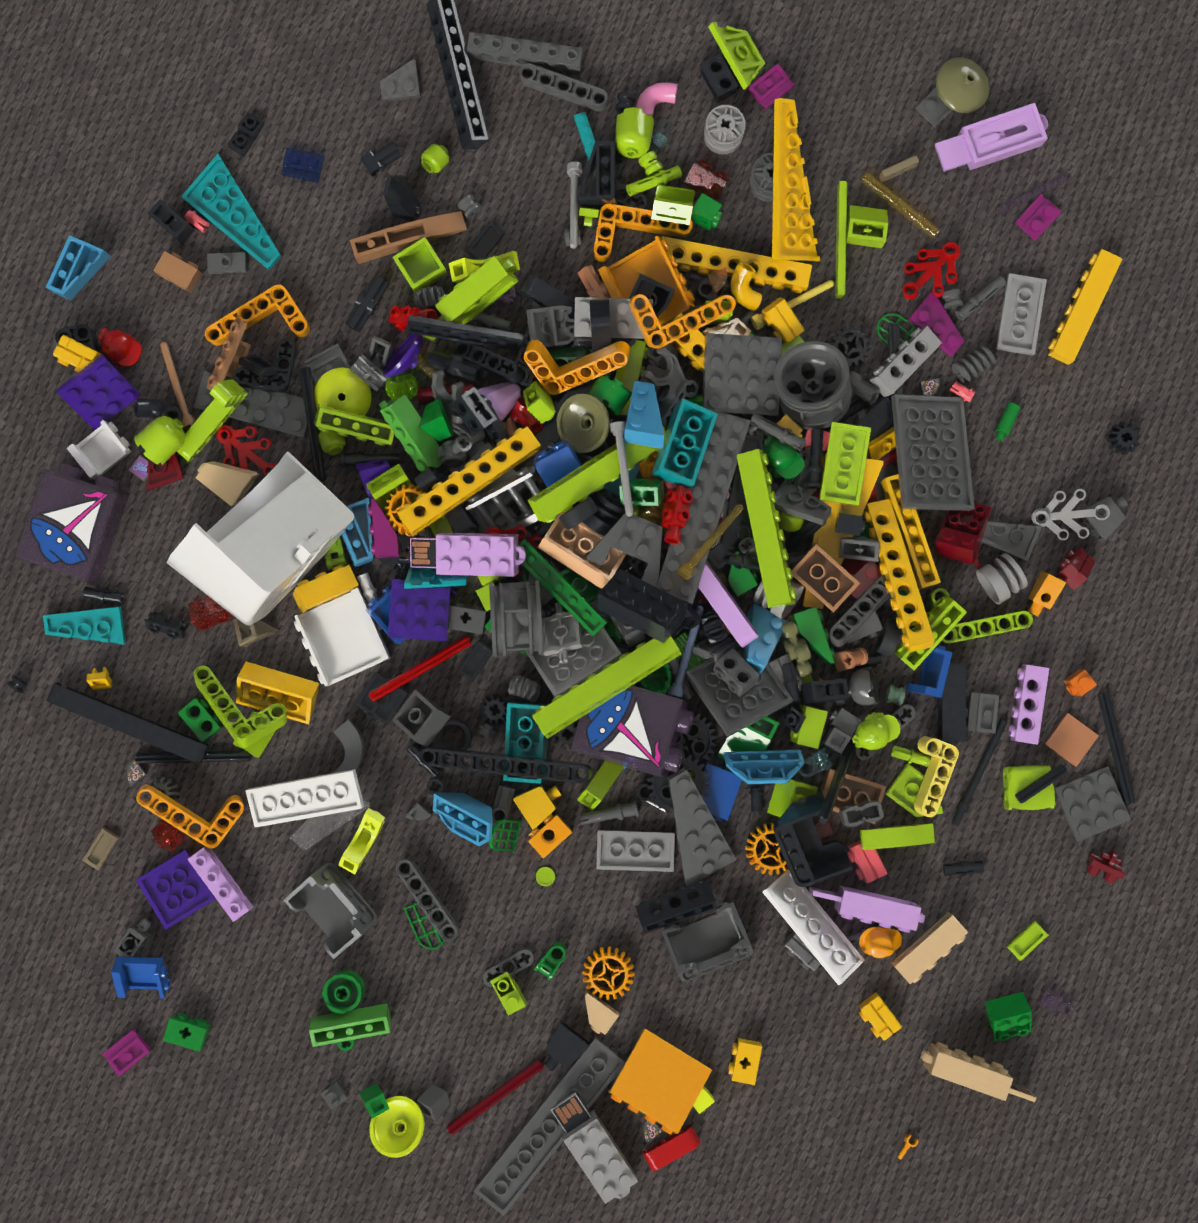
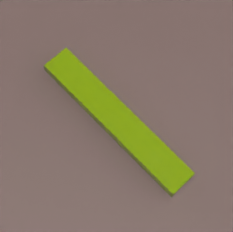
(841, 240)

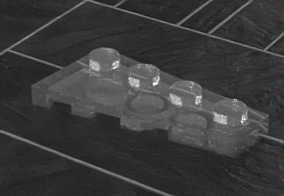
(319, 827)

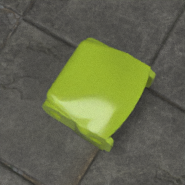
(1019, 777)

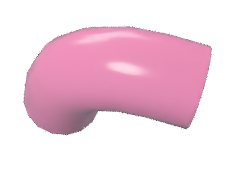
(656, 94)

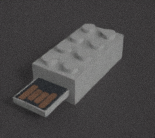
(594, 1149)

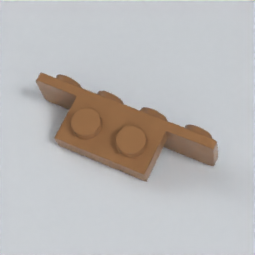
(232, 350)

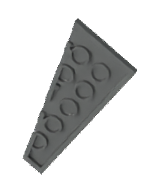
(698, 836)

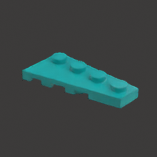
(94, 624)

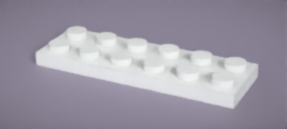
(305, 798)
(814, 927)

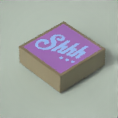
(139, 468)

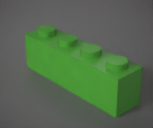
(405, 424)
(350, 1025)

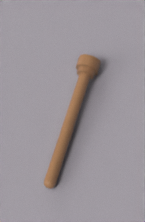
(187, 418)

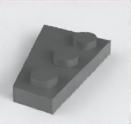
(799, 504)

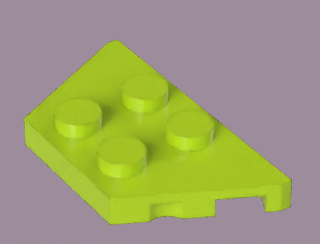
(739, 52)

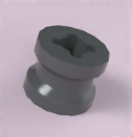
(469, 206)
(567, 236)
(952, 299)

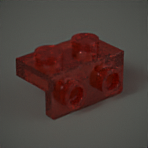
(706, 179)
(207, 613)

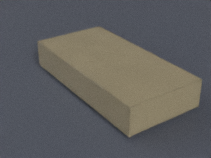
(899, 168)
(101, 848)

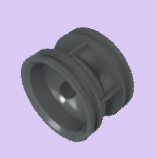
(824, 361)
(516, 617)

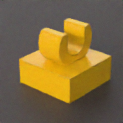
(99, 680)

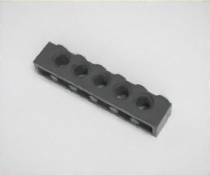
(521, 51)

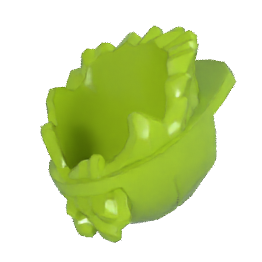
(876, 731)

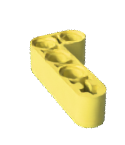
(931, 776)

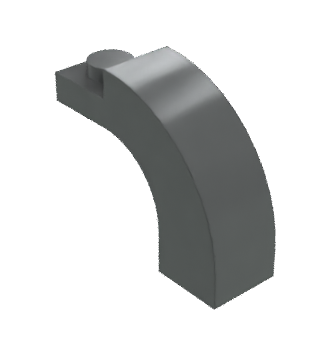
(353, 744)

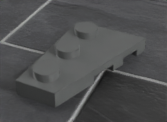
(1011, 538)

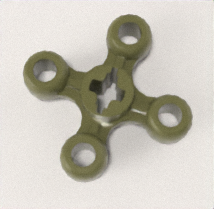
(797, 648)

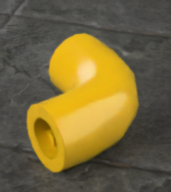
(741, 288)

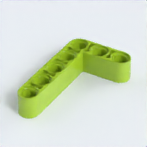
(227, 396)
(974, 626)
(232, 712)

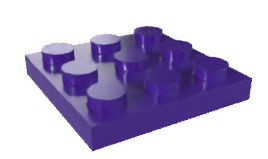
(98, 392)
(418, 612)
(175, 889)

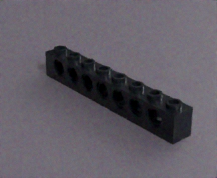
(457, 73)

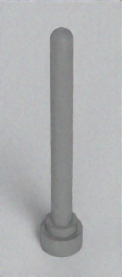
(574, 170)
(618, 430)

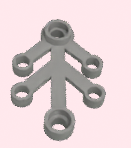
(1067, 515)

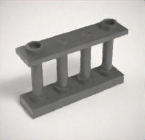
(527, 517)

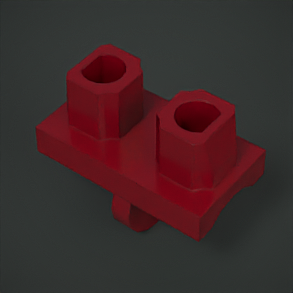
(1107, 863)

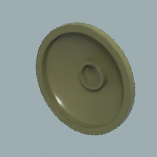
(957, 90)
(574, 418)

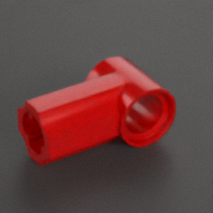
(521, 415)

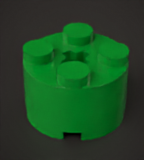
(610, 393)
(333, 991)

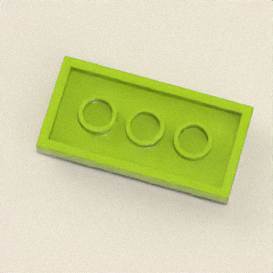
(845, 463)

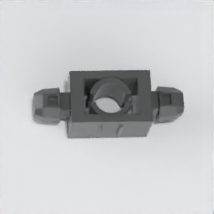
(138, 931)

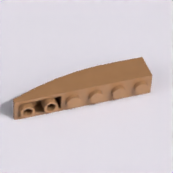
(404, 235)

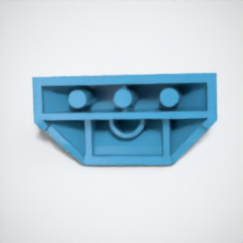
(764, 766)
(464, 816)

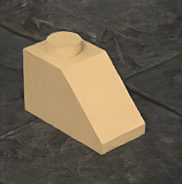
(600, 1014)

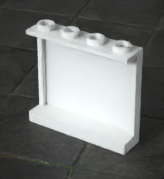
(341, 638)

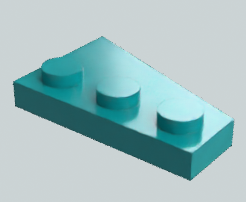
(428, 578)

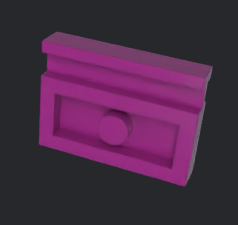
(771, 86)
(1038, 217)
(126, 1052)

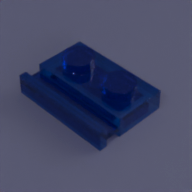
(302, 165)

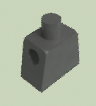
(1104, 528)

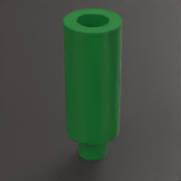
(1007, 420)

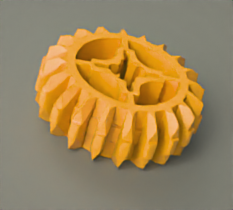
(405, 497)
(763, 854)
(600, 974)

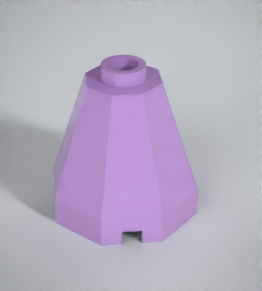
(502, 397)

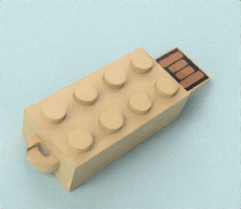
(971, 1072)

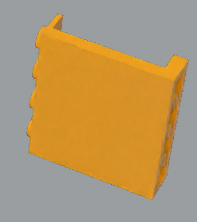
(655, 263)
(660, 1082)

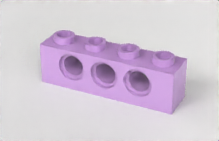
(1034, 714)
(220, 883)

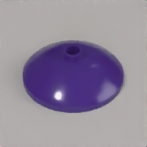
(405, 356)

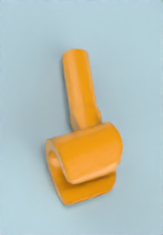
(907, 1145)

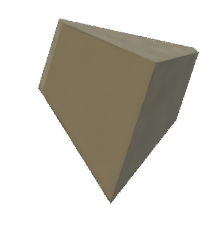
(252, 633)

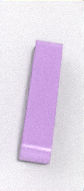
(726, 607)

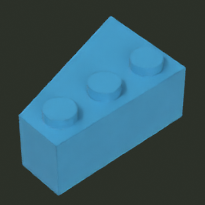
(75, 267)
(644, 418)
(358, 535)
(769, 630)

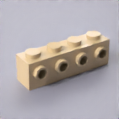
(929, 948)

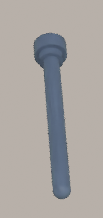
(677, 687)

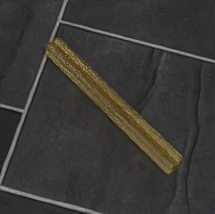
(901, 206)

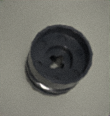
(608, 511)

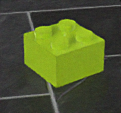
(420, 265)

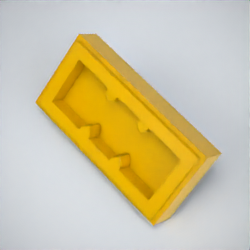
(882, 445)

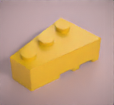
(324, 587)

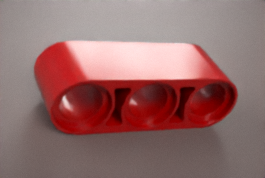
(671, 1148)

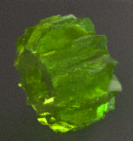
(401, 385)

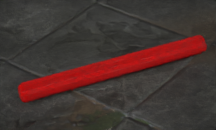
(419, 668)

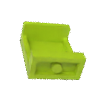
(673, 204)
(386, 484)

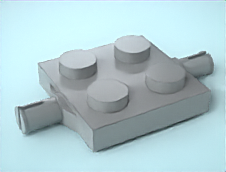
(561, 633)

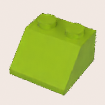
(787, 793)

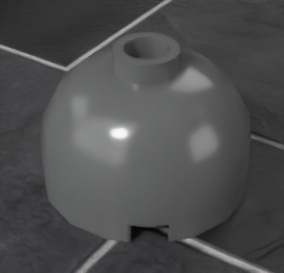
(863, 687)

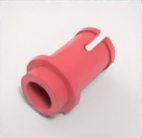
(192, 218)
(962, 391)

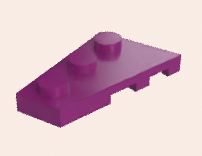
(933, 315)

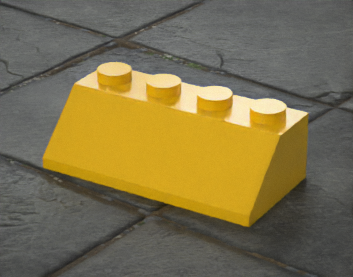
(263, 687)

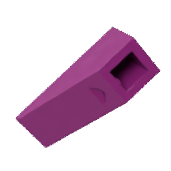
(386, 540)

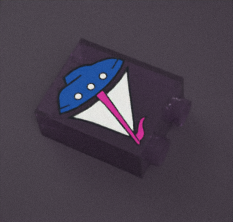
(72, 523)
(636, 731)

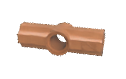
(592, 283)

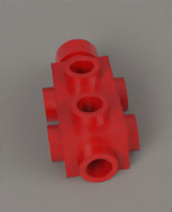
(399, 315)
(675, 507)

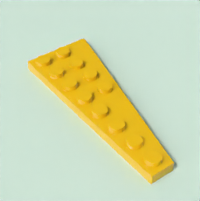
(792, 221)
(830, 540)

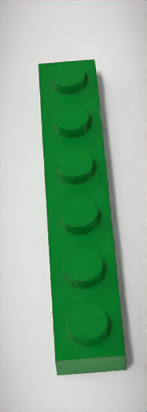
(562, 589)

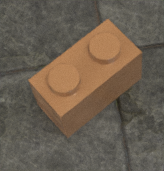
(177, 271)

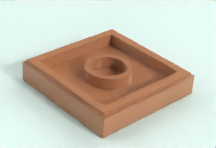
(1071, 739)

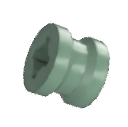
(895, 695)

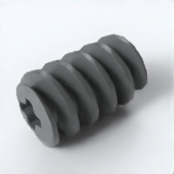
(973, 362)

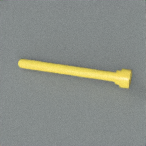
(757, 320)

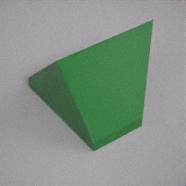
(435, 421)

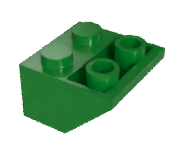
(741, 580)
(1009, 1016)

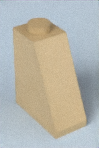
(226, 480)

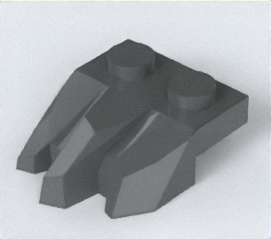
(551, 325)

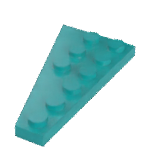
(224, 205)

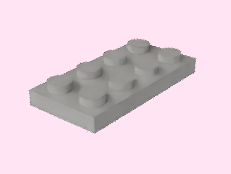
(1021, 314)
(621, 318)
(635, 850)

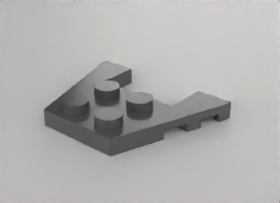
(635, 538)

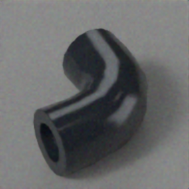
(155, 408)

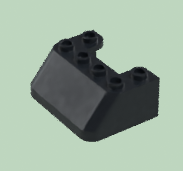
(802, 847)

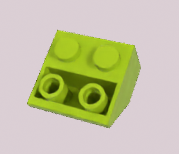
(866, 226)

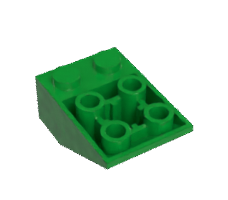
(812, 631)
(752, 738)

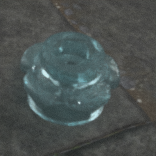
(659, 139)

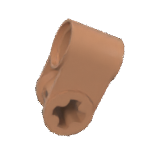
(849, 659)

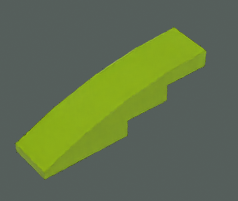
(897, 836)

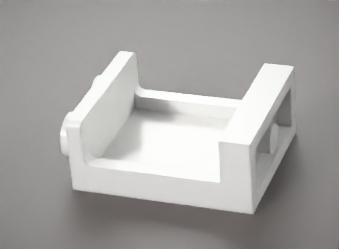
(100, 450)

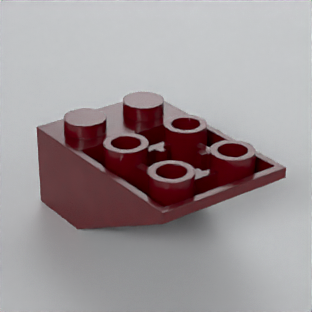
(962, 533)

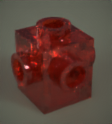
(167, 836)

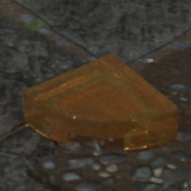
(718, 279)

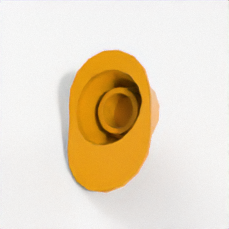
(880, 941)

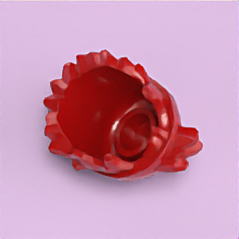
(120, 347)

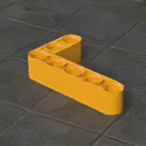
(635, 224)
(258, 314)
(680, 322)
(577, 368)
(190, 817)

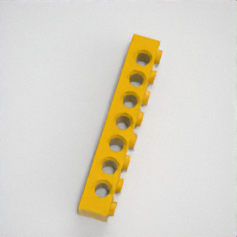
(726, 256)
(497, 469)
(884, 511)

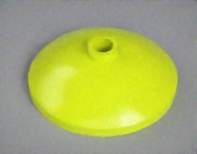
(347, 382)
(386, 1127)

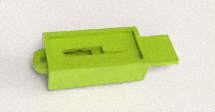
(477, 291)

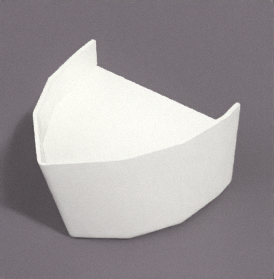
(264, 542)

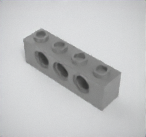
(926, 343)

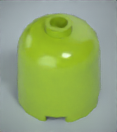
(633, 132)
(161, 438)

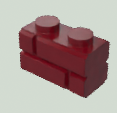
(1076, 567)

